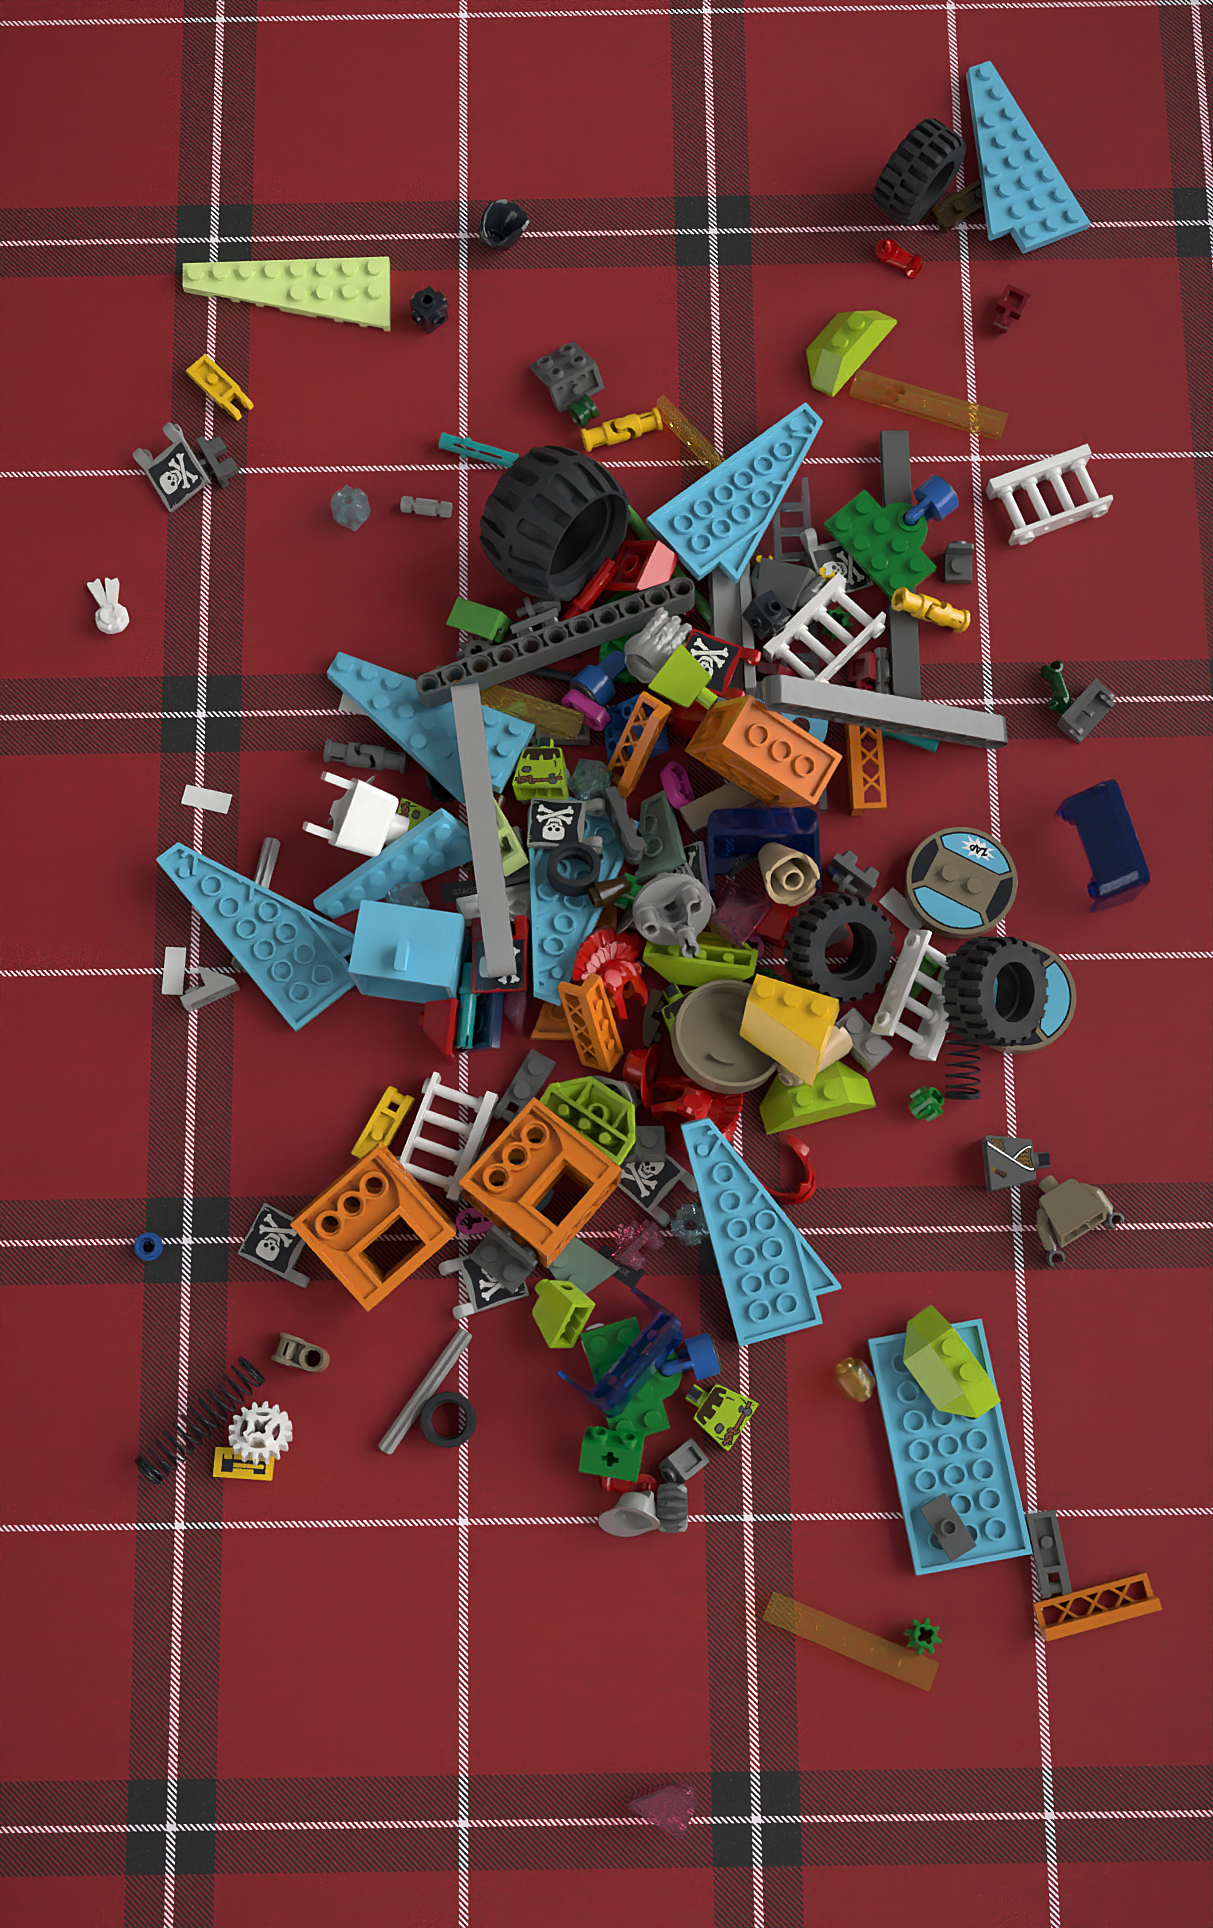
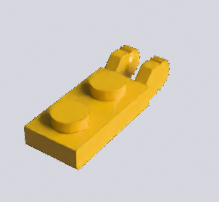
(218, 385)

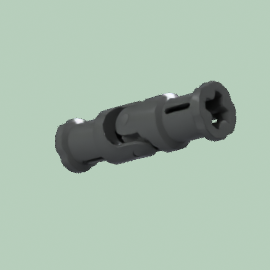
(362, 756)

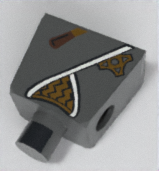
(1010, 1162)

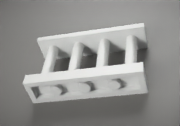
(1051, 470)
(816, 610)
(933, 1025)
(473, 1132)

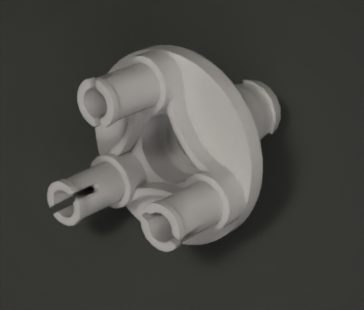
(672, 911)

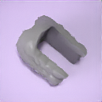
(654, 645)

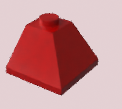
(642, 565)
(440, 1026)

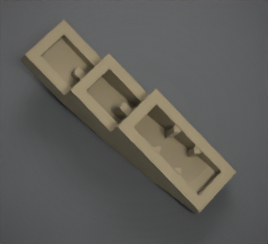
(728, 796)

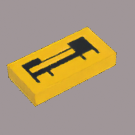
(231, 1466)

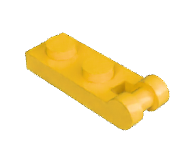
(383, 1122)

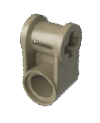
(295, 1353)

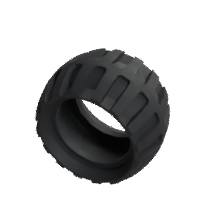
(553, 522)

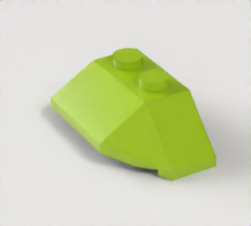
(844, 347)
(715, 961)
(833, 1094)
(595, 1114)
(946, 1366)

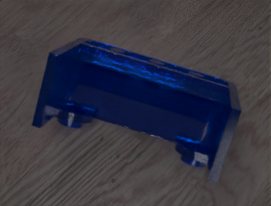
(749, 829)
(1109, 844)
(636, 1363)

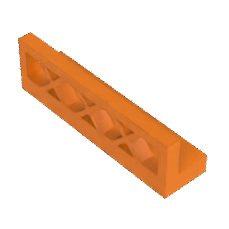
(642, 746)
(855, 772)
(598, 1023)
(1098, 1618)

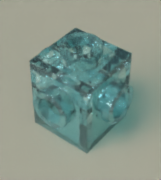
(350, 507)
(590, 780)
(408, 894)
(688, 1213)

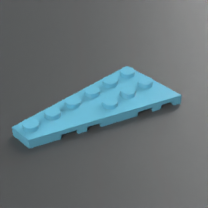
(419, 854)

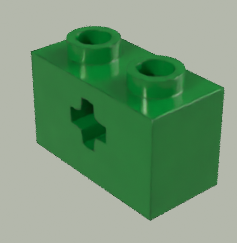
(611, 1453)

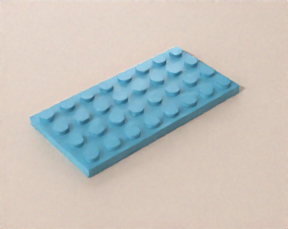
(949, 1455)

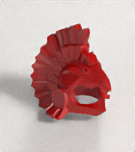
(613, 960)
(694, 1103)

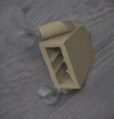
(1070, 1212)

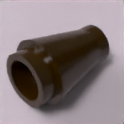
(605, 892)

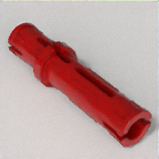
(592, 589)

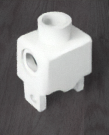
(361, 818)

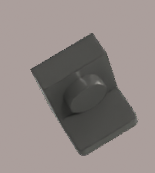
(958, 563)
(683, 1463)

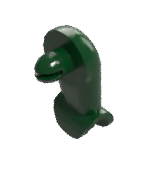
(1060, 696)

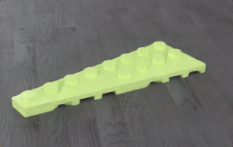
(330, 288)

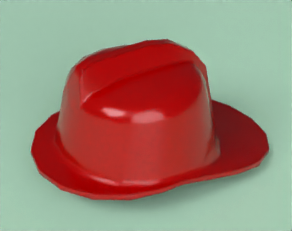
(642, 1070)

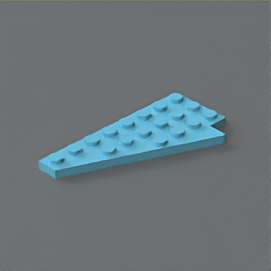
(1016, 173)
(732, 505)
(428, 732)
(560, 920)
(278, 943)
(760, 1255)

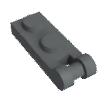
(623, 826)
(525, 1085)
(1048, 1552)

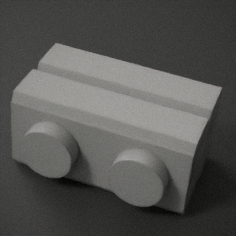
(867, 1047)

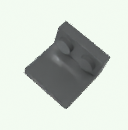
(568, 375)
(504, 1258)

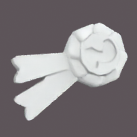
(111, 616)

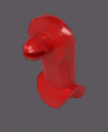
(891, 254)
(644, 1483)

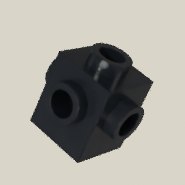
(429, 309)
(766, 615)

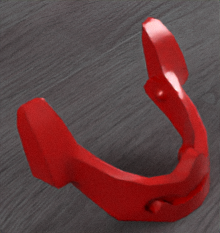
(804, 1189)

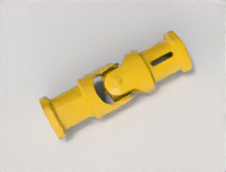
(626, 428)
(930, 609)

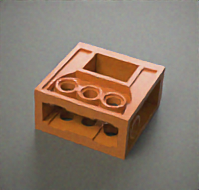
(763, 753)
(541, 1167)
(359, 1226)

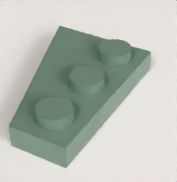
(661, 836)
(581, 1266)

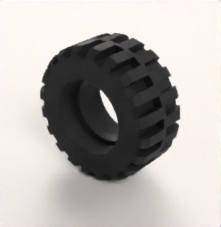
(919, 172)
(868, 956)
(970, 991)

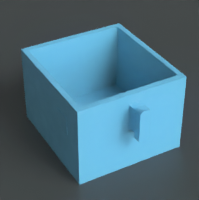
(408, 952)

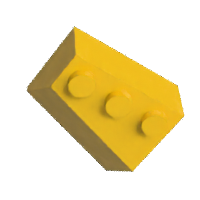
(789, 1025)

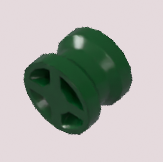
(583, 411)

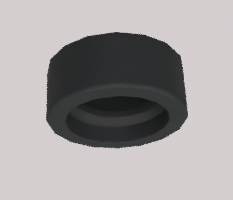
(574, 850)
(426, 1417)

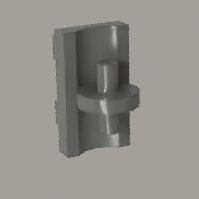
(211, 450)
(546, 617)
(851, 878)

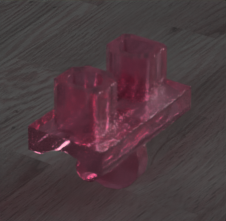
(644, 1234)

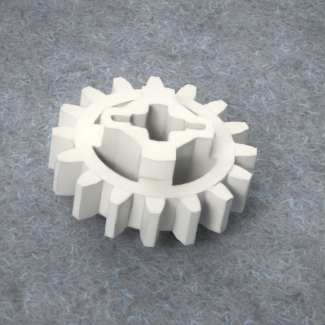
(261, 1429)

